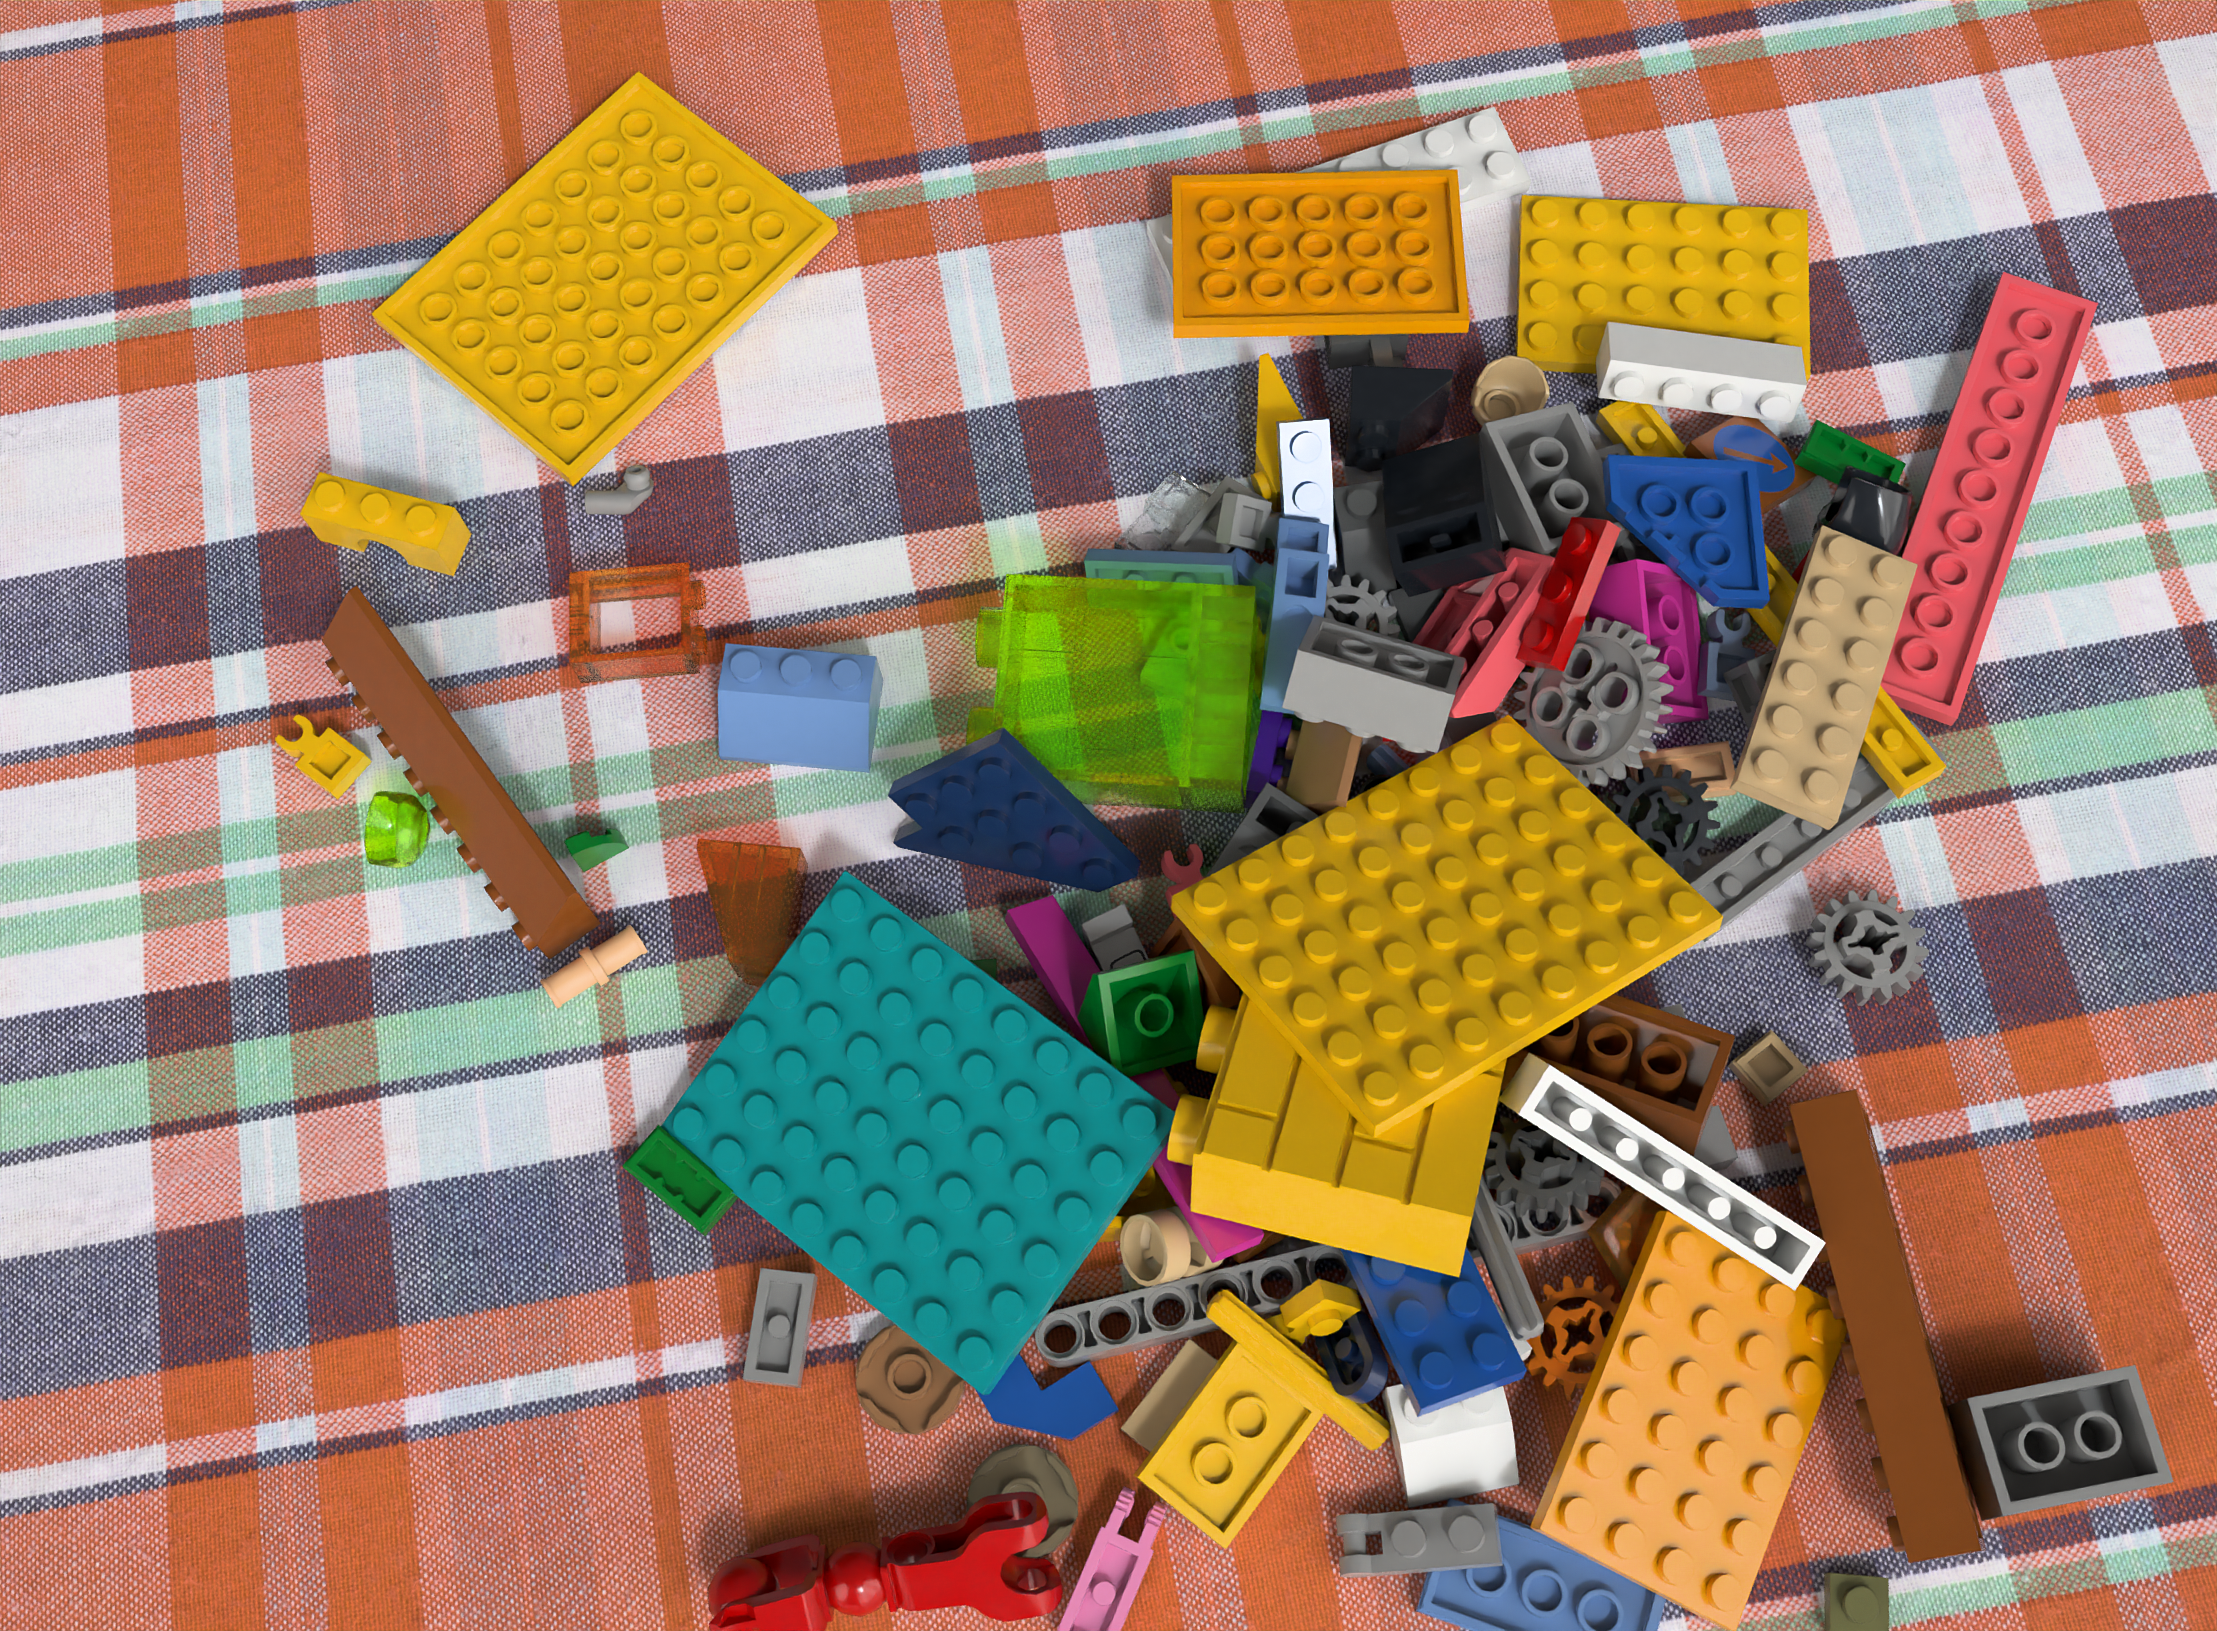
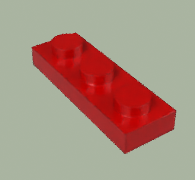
(1568, 593)

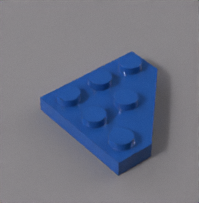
(1697, 520)

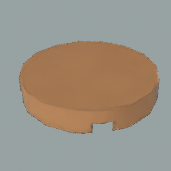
(905, 1384)

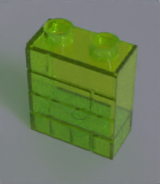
(1125, 686)

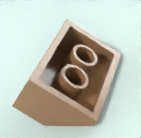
(1322, 765)

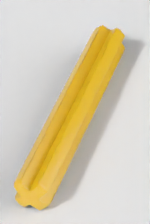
(1296, 1369)

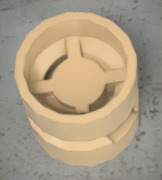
(1162, 1248)

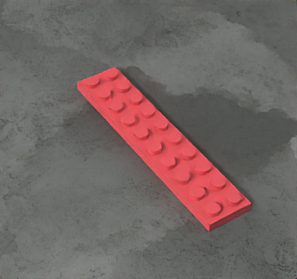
(1982, 490)

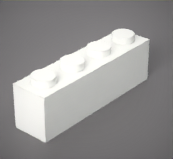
(1700, 372)

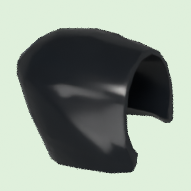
(1868, 510)

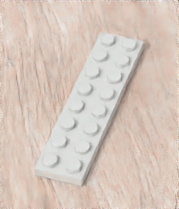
(1471, 144)

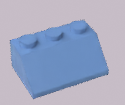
(798, 707)

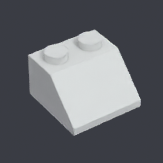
(1452, 1449)

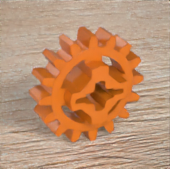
(1560, 1323)

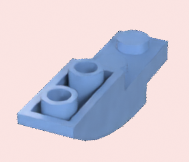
(1296, 596)

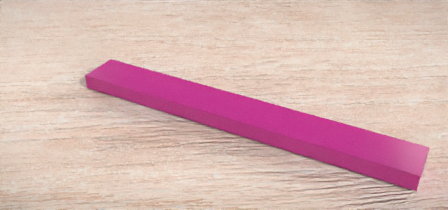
(1066, 973)

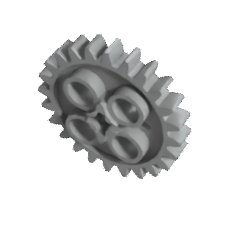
(1595, 703)

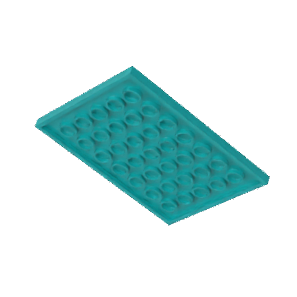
(920, 1130)

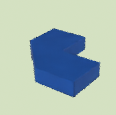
(1060, 1410)

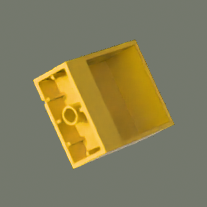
(1297, 1163)

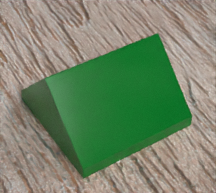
(1145, 1013)

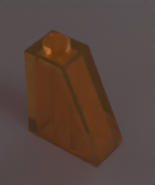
(755, 901)

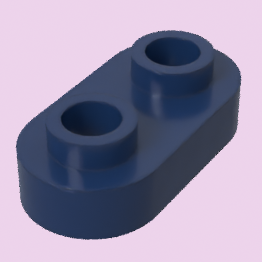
(1354, 1359)

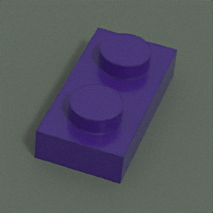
(1272, 733)

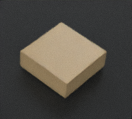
(1767, 1068)

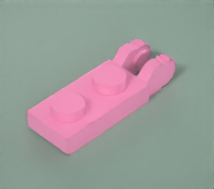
(1112, 1571)

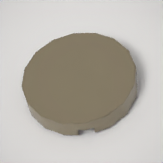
(1036, 1471)

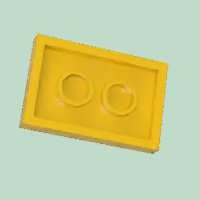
(1229, 1444)

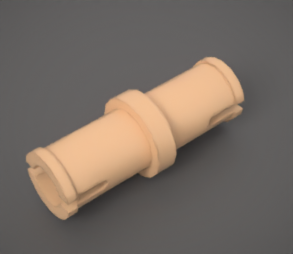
(593, 966)

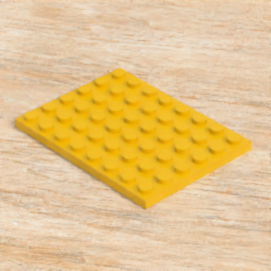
(605, 276)
(1443, 921)

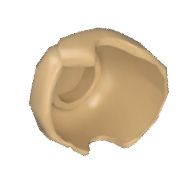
(1508, 389)

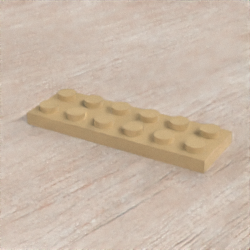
(1824, 678)

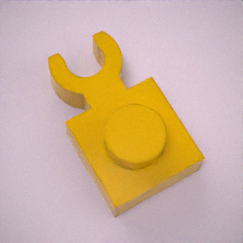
(325, 759)
(1315, 1311)

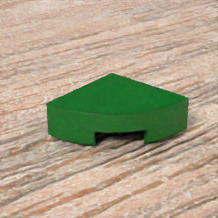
(592, 851)

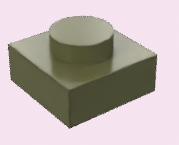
(1856, 1602)

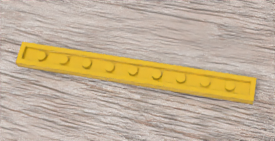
(1890, 739)

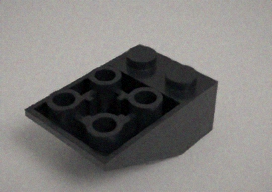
(1441, 516)

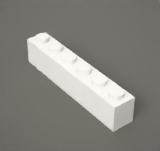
(1661, 1171)

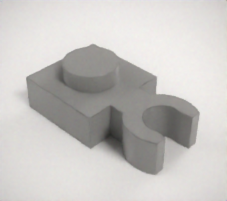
(1247, 523)

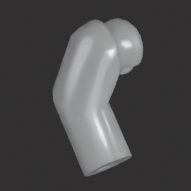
(625, 498)

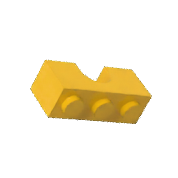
(355, 512)

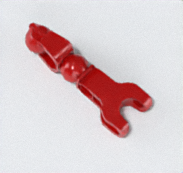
(913, 1571)

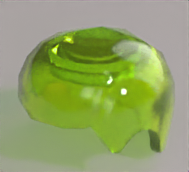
(396, 830)

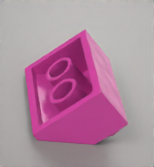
(1666, 610)

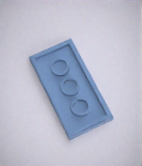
(1538, 1590)

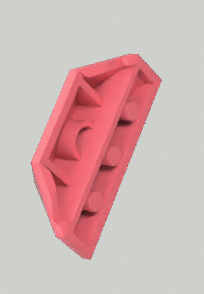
(1486, 627)

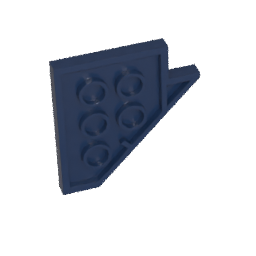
(1010, 815)

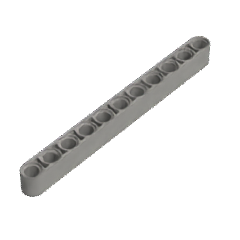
(1246, 1283)

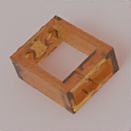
(595, 587)

